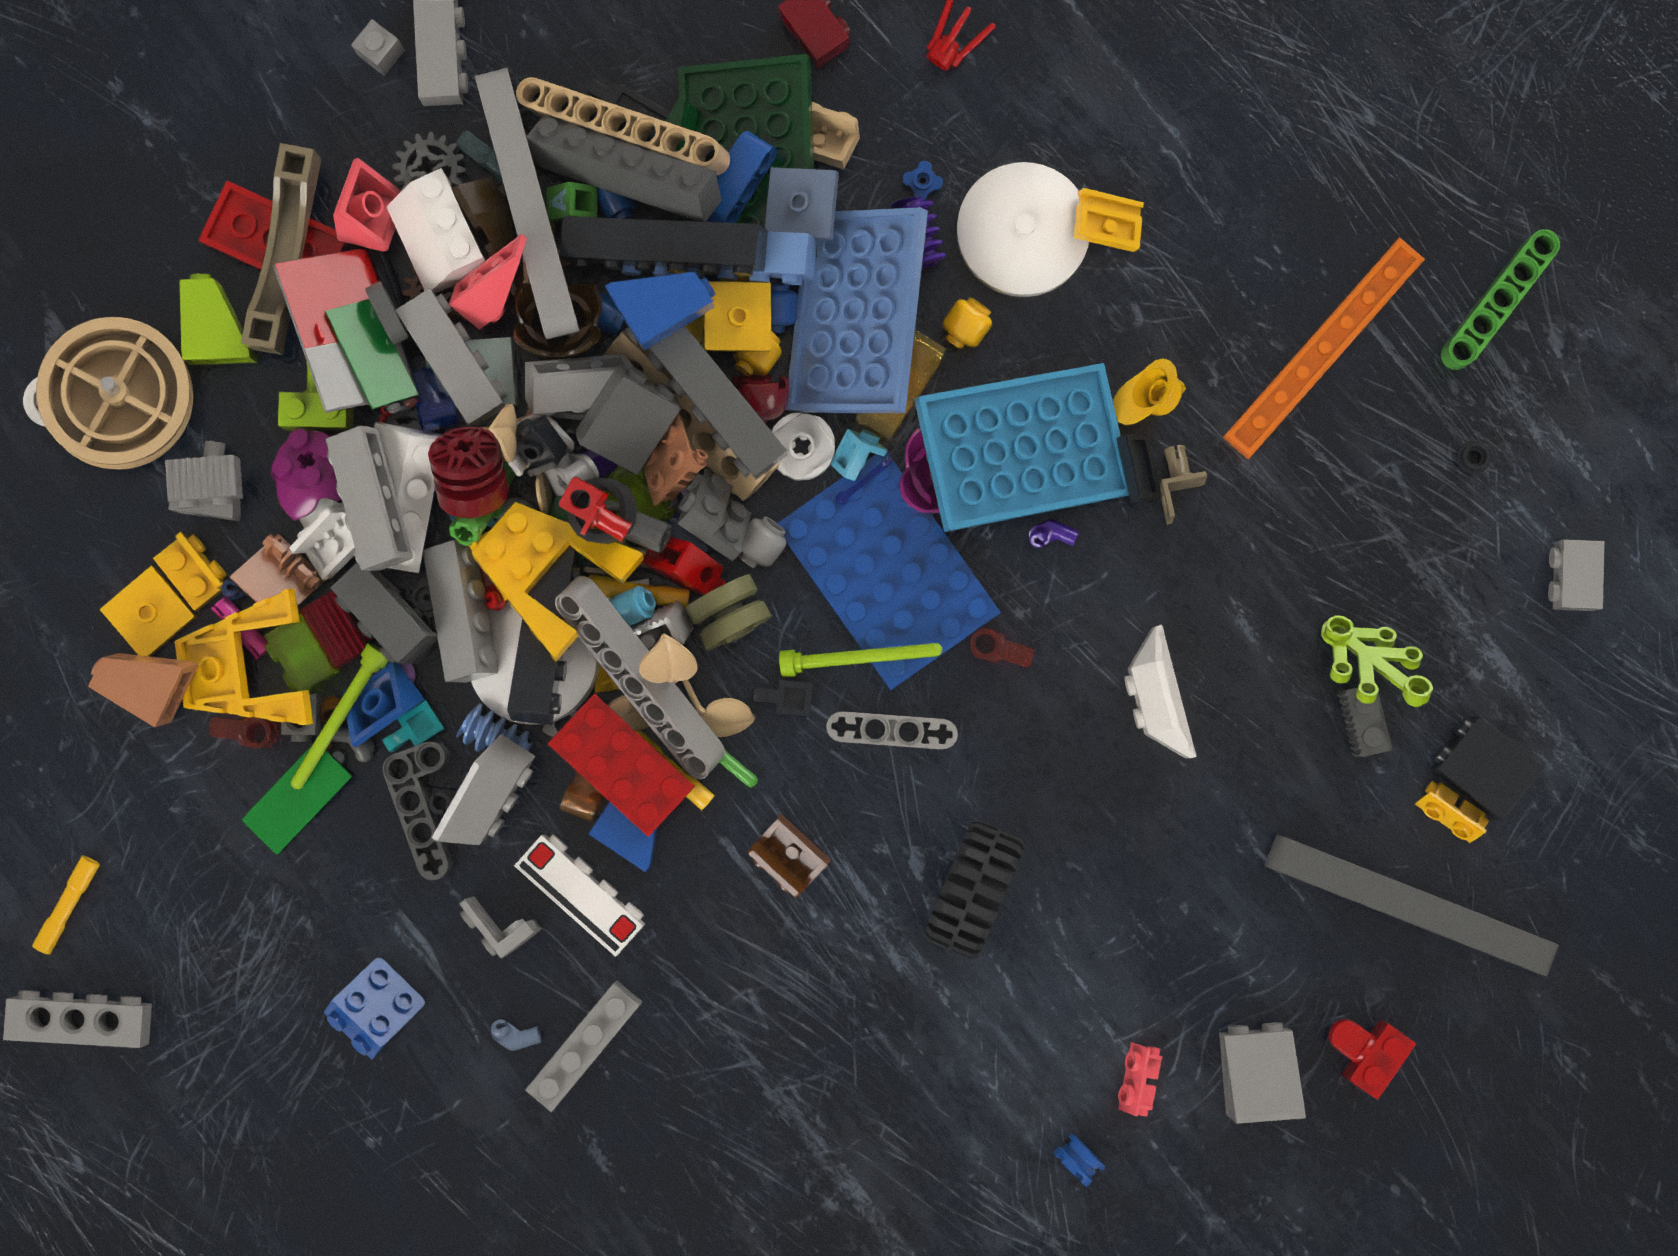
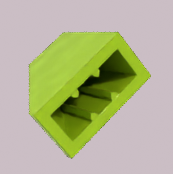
(210, 325)

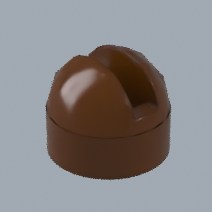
(327, 704)

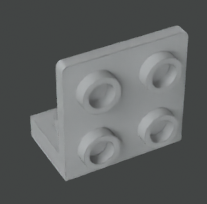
(494, 940)

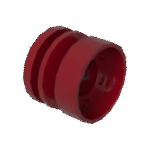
(468, 472)

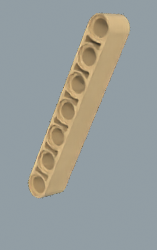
(611, 116)

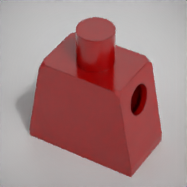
(692, 568)

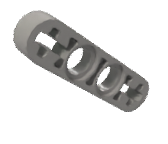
(891, 735)

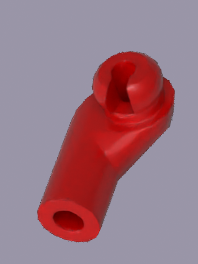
(494, 599)

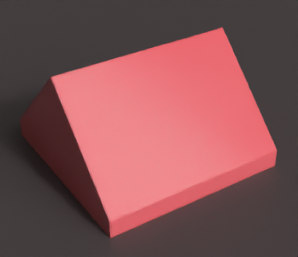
(362, 208)

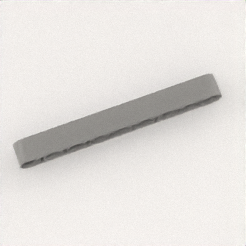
(526, 204)

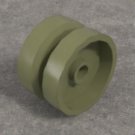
(730, 616)

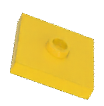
(738, 318)
(148, 612)

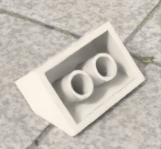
(435, 231)

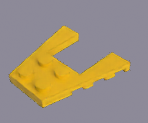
(524, 549)
(221, 675)

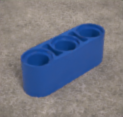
(748, 165)

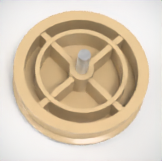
(114, 393)

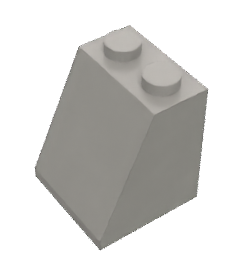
(1261, 1074)

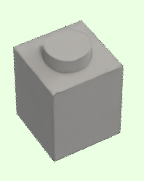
(378, 47)

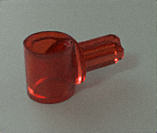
(1002, 650)
(243, 731)

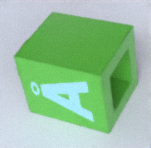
(571, 200)

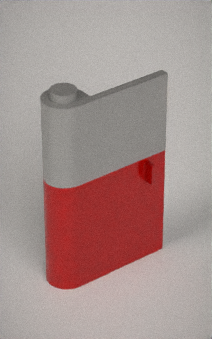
(310, 290)

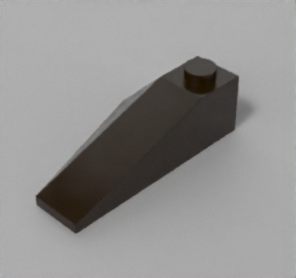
(491, 217)

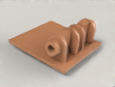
(672, 463)
(277, 569)

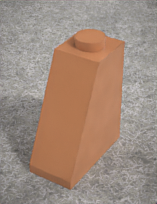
(143, 684)

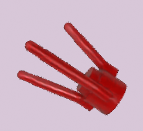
(944, 51)

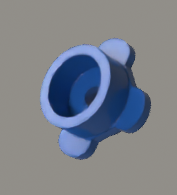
(923, 171)

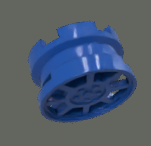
(1079, 1160)

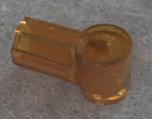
(581, 799)

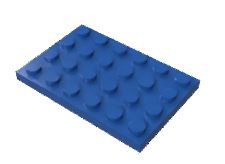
(887, 570)

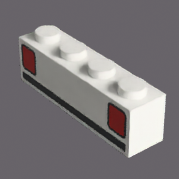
(580, 894)

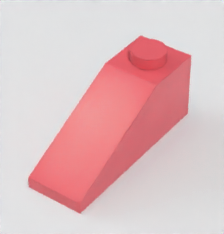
(484, 290)

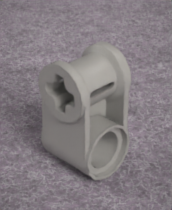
(570, 466)

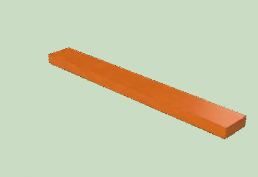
(1323, 348)

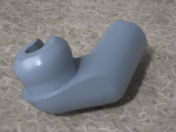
(512, 1038)

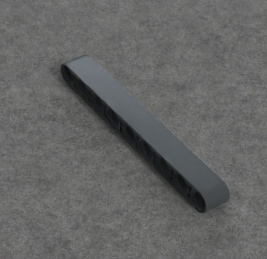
(1411, 905)

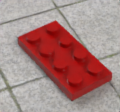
(242, 226)
(621, 765)

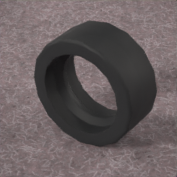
(626, 502)

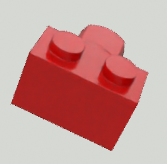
(1373, 1055)

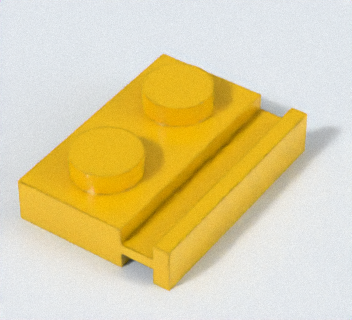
(1108, 220)

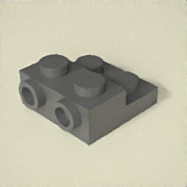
(713, 515)

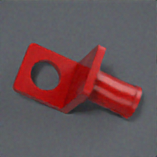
(596, 513)

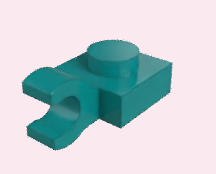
(417, 725)

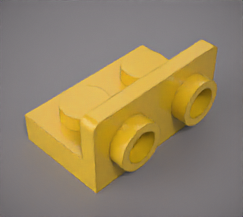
(191, 570)

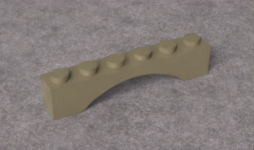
(292, 204)

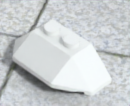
(1158, 695)

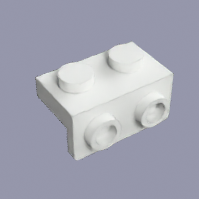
(326, 542)

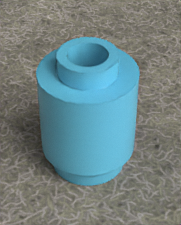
(634, 605)

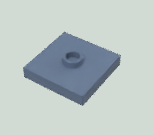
(802, 201)

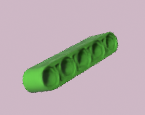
(1513, 291)

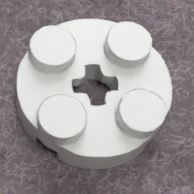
(820, 450)

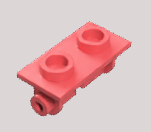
(1135, 1095)

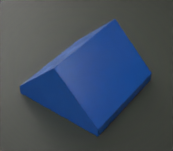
(381, 702)

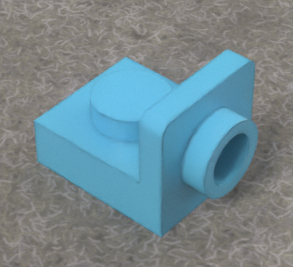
(853, 451)

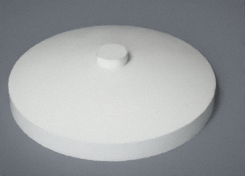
(1020, 229)
(495, 689)

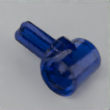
(433, 407)

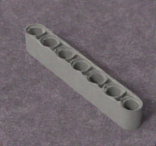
(619, 654)

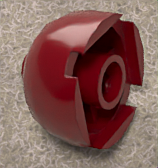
(763, 395)

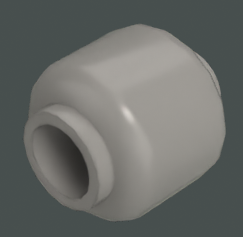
(762, 542)

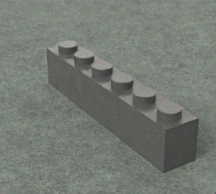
(624, 168)
(716, 402)

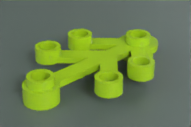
(1343, 635)

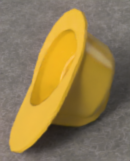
(1150, 392)

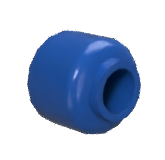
(782, 307)

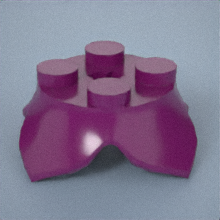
(304, 472)
(916, 481)

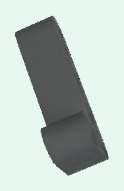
(423, 814)

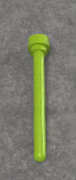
(371, 663)
(794, 663)

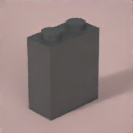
(628, 418)

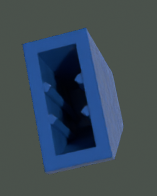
(661, 304)
(624, 837)

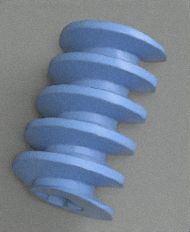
(486, 732)

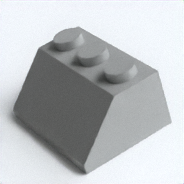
(486, 794)

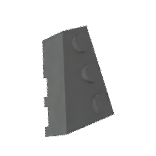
(385, 615)

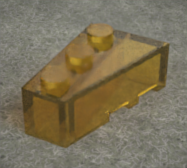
(925, 361)

